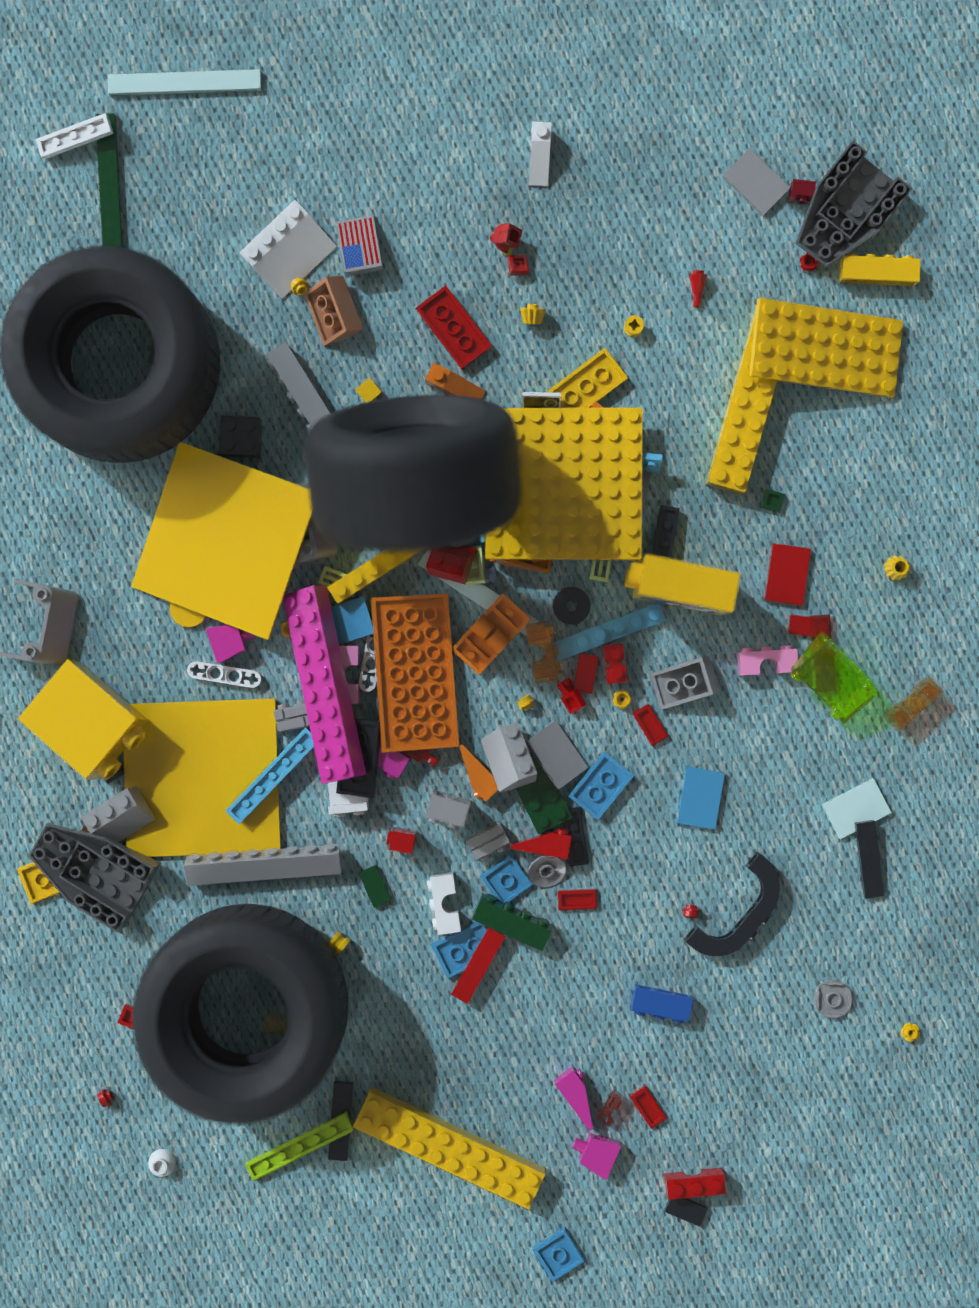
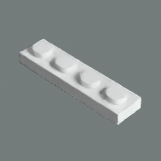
(74, 136)

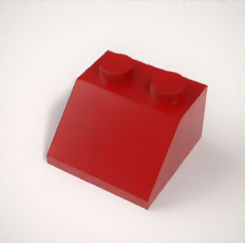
(451, 563)

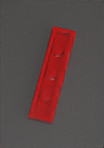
(478, 965)

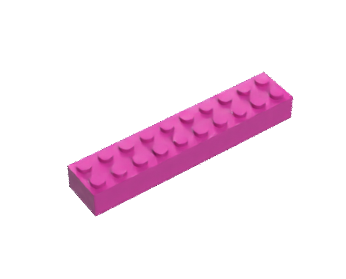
(324, 684)

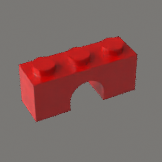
(686, 1186)

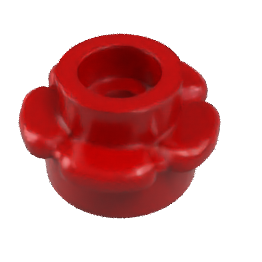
(805, 266)
(691, 911)
(105, 1098)

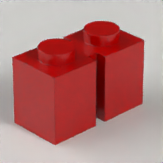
(615, 671)
(401, 840)

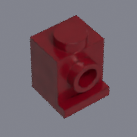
(801, 191)

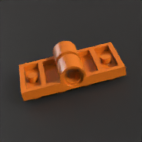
(491, 633)

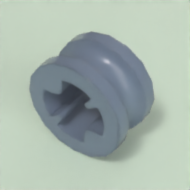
(490, 574)

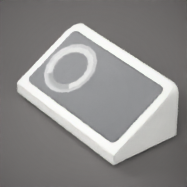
(541, 400)

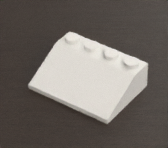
(287, 249)

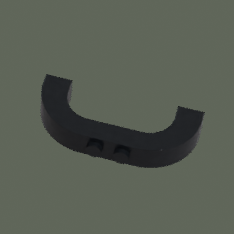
(755, 916)

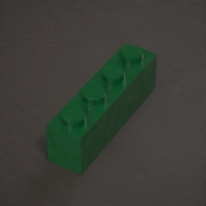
(512, 921)

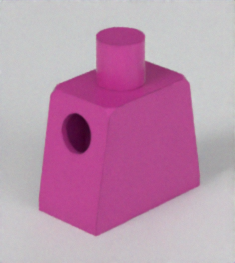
(227, 641)
(597, 1153)

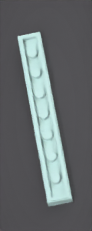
(184, 82)
(478, 593)

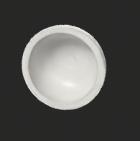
(162, 1162)

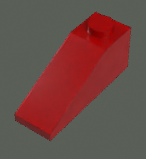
(550, 844)

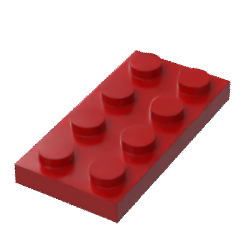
(453, 327)

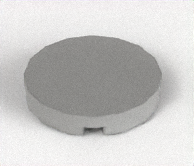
(833, 993)

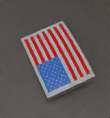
(359, 245)

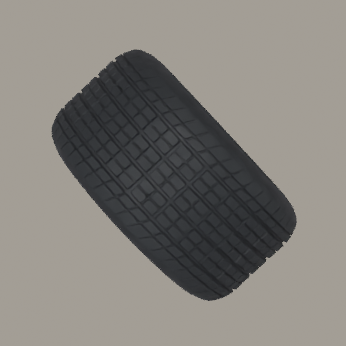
(55, 310)
(413, 472)
(197, 1070)

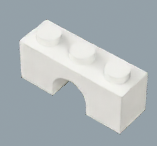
(445, 920)

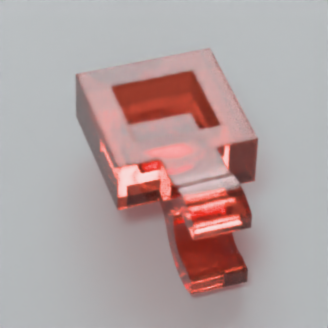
(613, 1102)

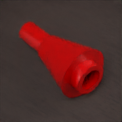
(697, 282)

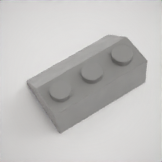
(509, 757)
(119, 815)

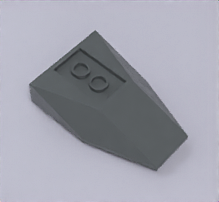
(849, 206)
(94, 873)

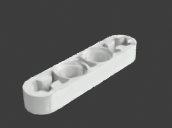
(368, 654)
(224, 676)

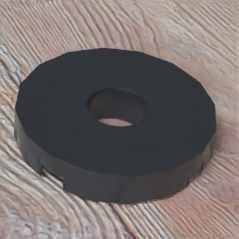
(571, 617)

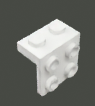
(344, 803)

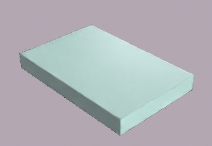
(856, 805)

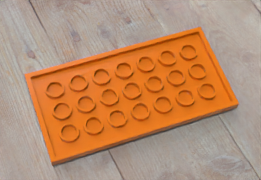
(414, 672)

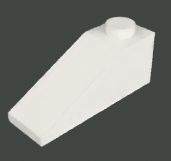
(540, 154)

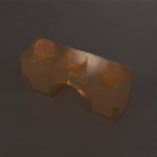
(541, 635)
(905, 711)

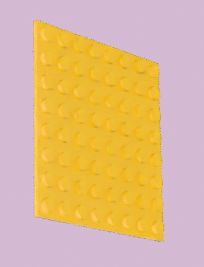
(576, 486)
(224, 540)
(195, 767)

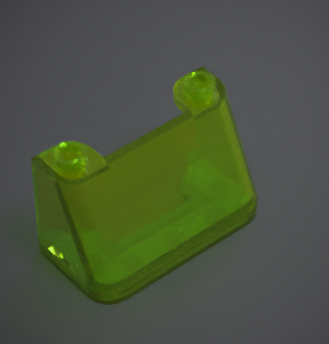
(834, 678)

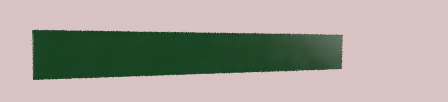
(109, 187)

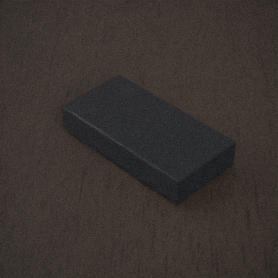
(686, 1210)

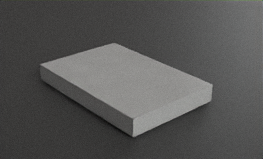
(756, 182)
(556, 754)

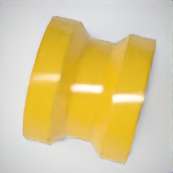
(633, 330)
(338, 942)

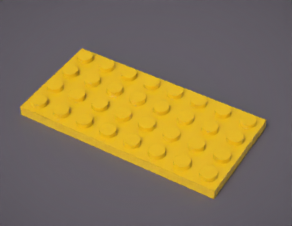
(825, 348)

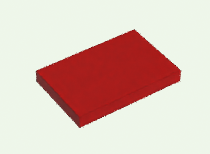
(787, 574)

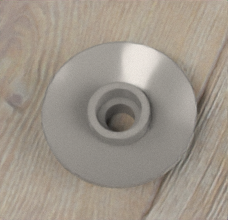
(546, 871)

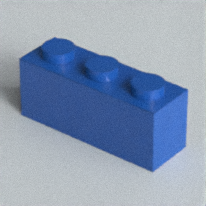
(661, 1003)

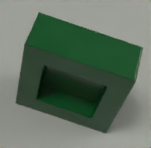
(772, 500)

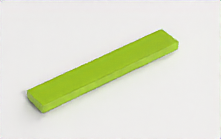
(300, 1146)

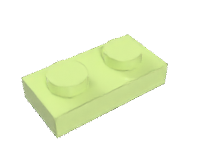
(477, 570)

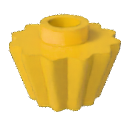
(532, 314)
(891, 571)

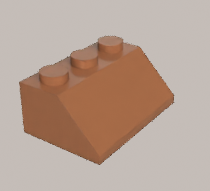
(333, 310)

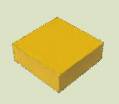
(368, 390)

